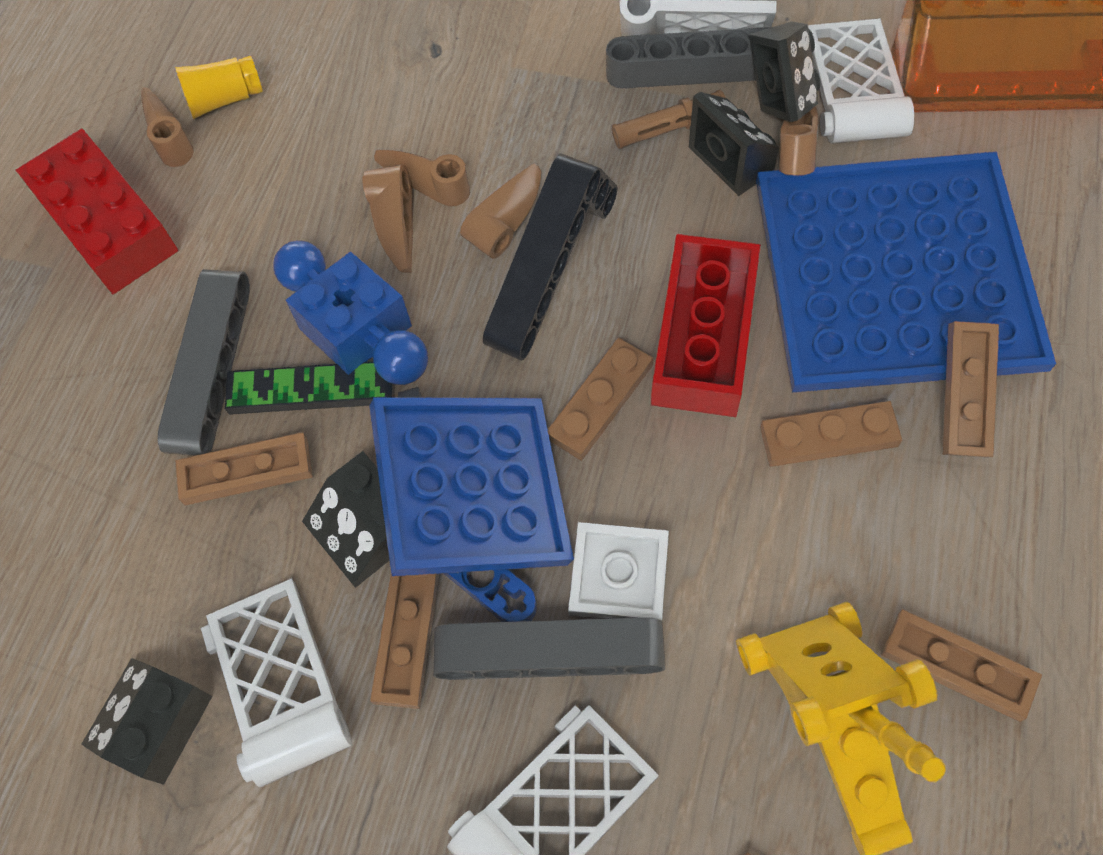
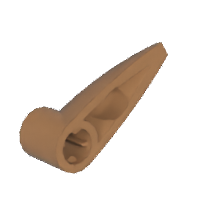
(165, 131)
(799, 145)
(439, 179)
(391, 208)
(499, 215)

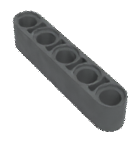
(680, 58)
(202, 363)
(549, 648)

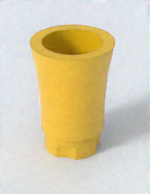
(218, 84)

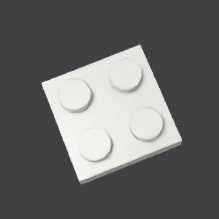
(618, 572)

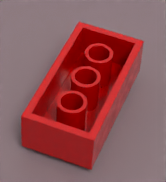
(98, 210)
(706, 326)

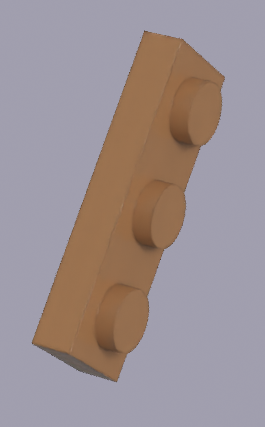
(970, 389)
(599, 398)
(830, 433)
(243, 468)
(405, 641)
(963, 665)

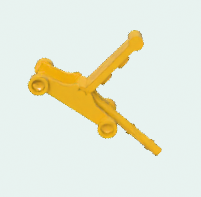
(845, 718)

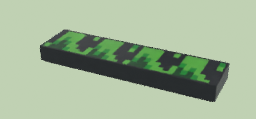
(303, 388)

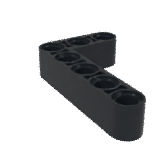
(544, 250)

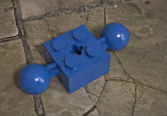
(350, 313)

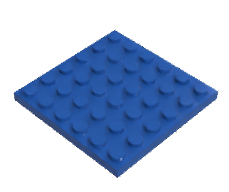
(887, 257)

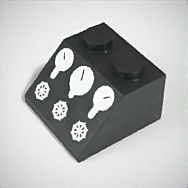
(785, 70)
(730, 142)
(350, 519)
(146, 721)

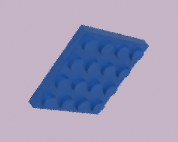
(468, 485)

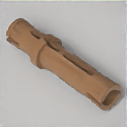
(655, 123)

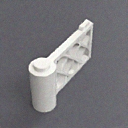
(679, 16)
(865, 112)
(290, 737)
(494, 835)

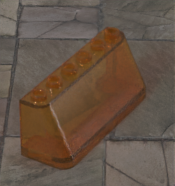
(1000, 55)

